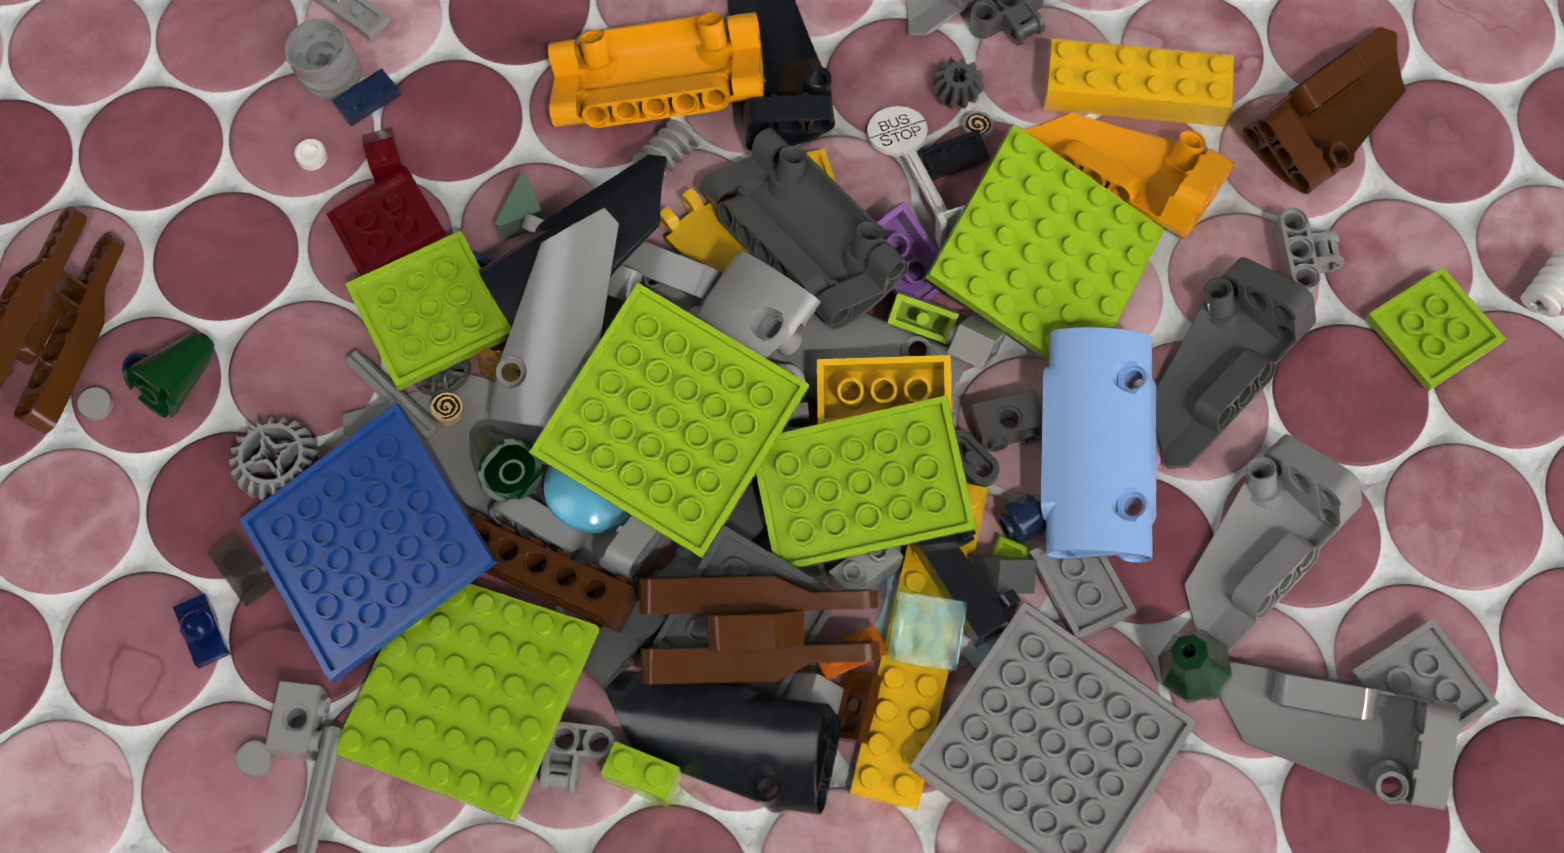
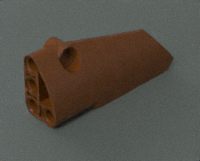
(1329, 113)

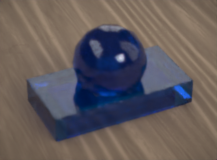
(201, 631)

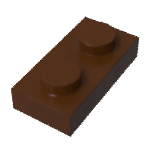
(858, 705)

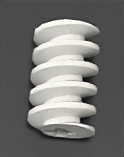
(1547, 288)

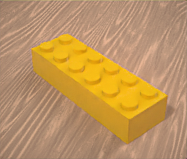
(1139, 82)

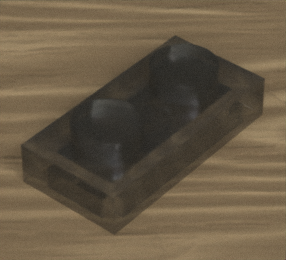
(240, 570)

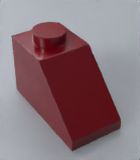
(382, 153)

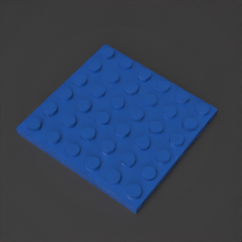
(367, 542)

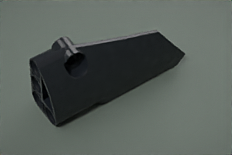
(790, 71)
(734, 738)

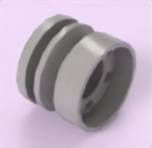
(323, 58)

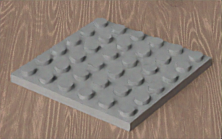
(1052, 742)

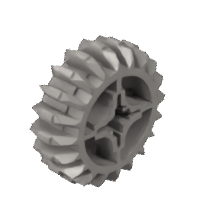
(249, 466)

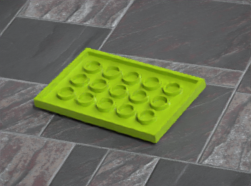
(865, 484)

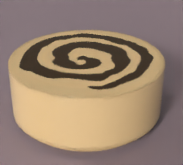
(447, 409)

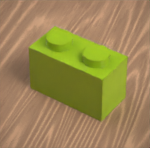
(922, 316)
(641, 774)

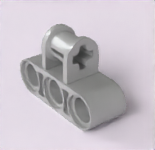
(1317, 250)
(563, 766)

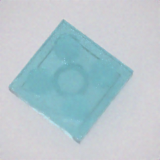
(927, 631)

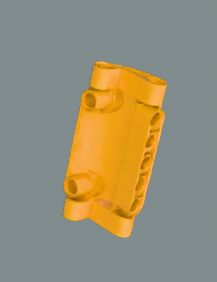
(656, 70)

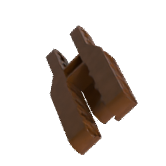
(32, 307)
(748, 642)

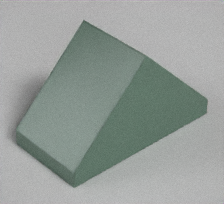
(519, 202)

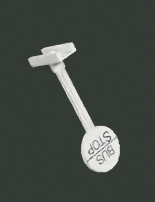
(901, 133)

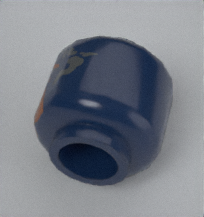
(1022, 519)

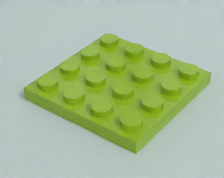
(429, 310)

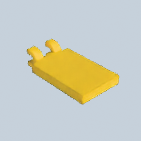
(700, 233)

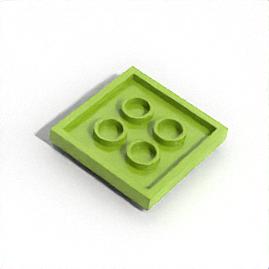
(1435, 329)

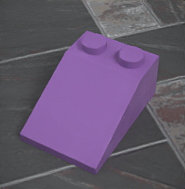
(914, 245)

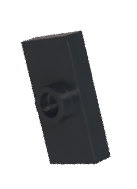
(955, 154)

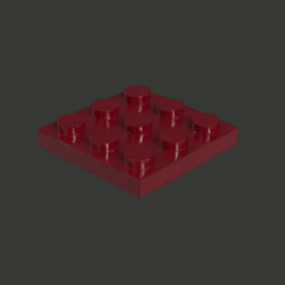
(386, 222)

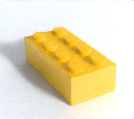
(877, 383)

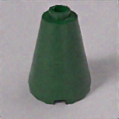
(171, 373)
(504, 464)

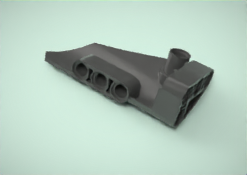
(1228, 356)

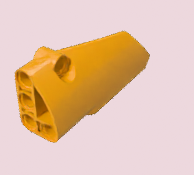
(1153, 174)

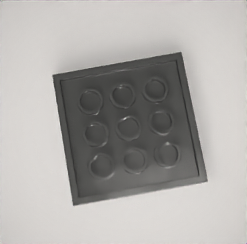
(738, 555)

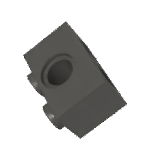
(1019, 408)

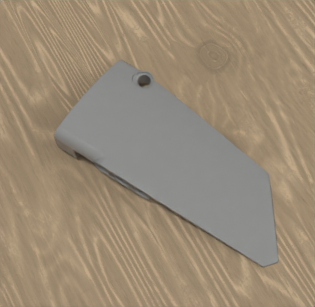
(622, 551)

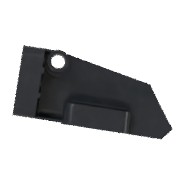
(630, 198)

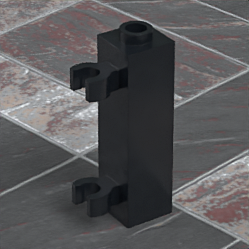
(960, 582)

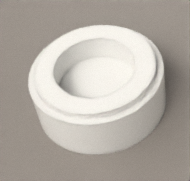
(310, 154)

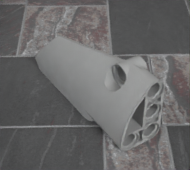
(1348, 731)

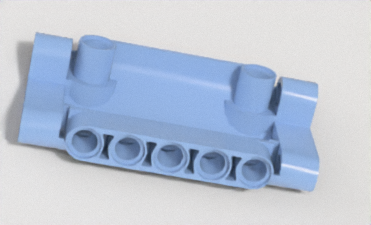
(1099, 444)

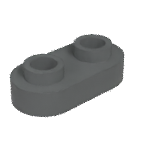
(976, 458)

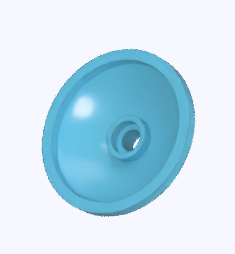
(579, 506)

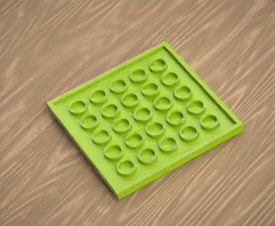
(1043, 246)
(670, 420)
(470, 698)

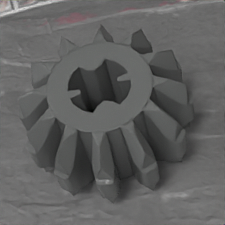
(958, 83)

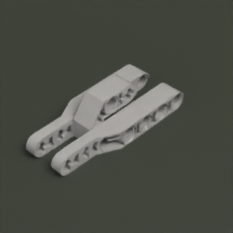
(652, 263)

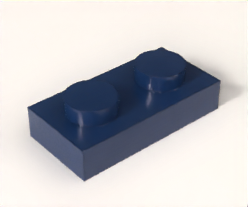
(366, 97)

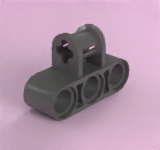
(1016, 20)

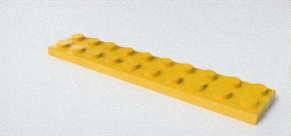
(906, 700)

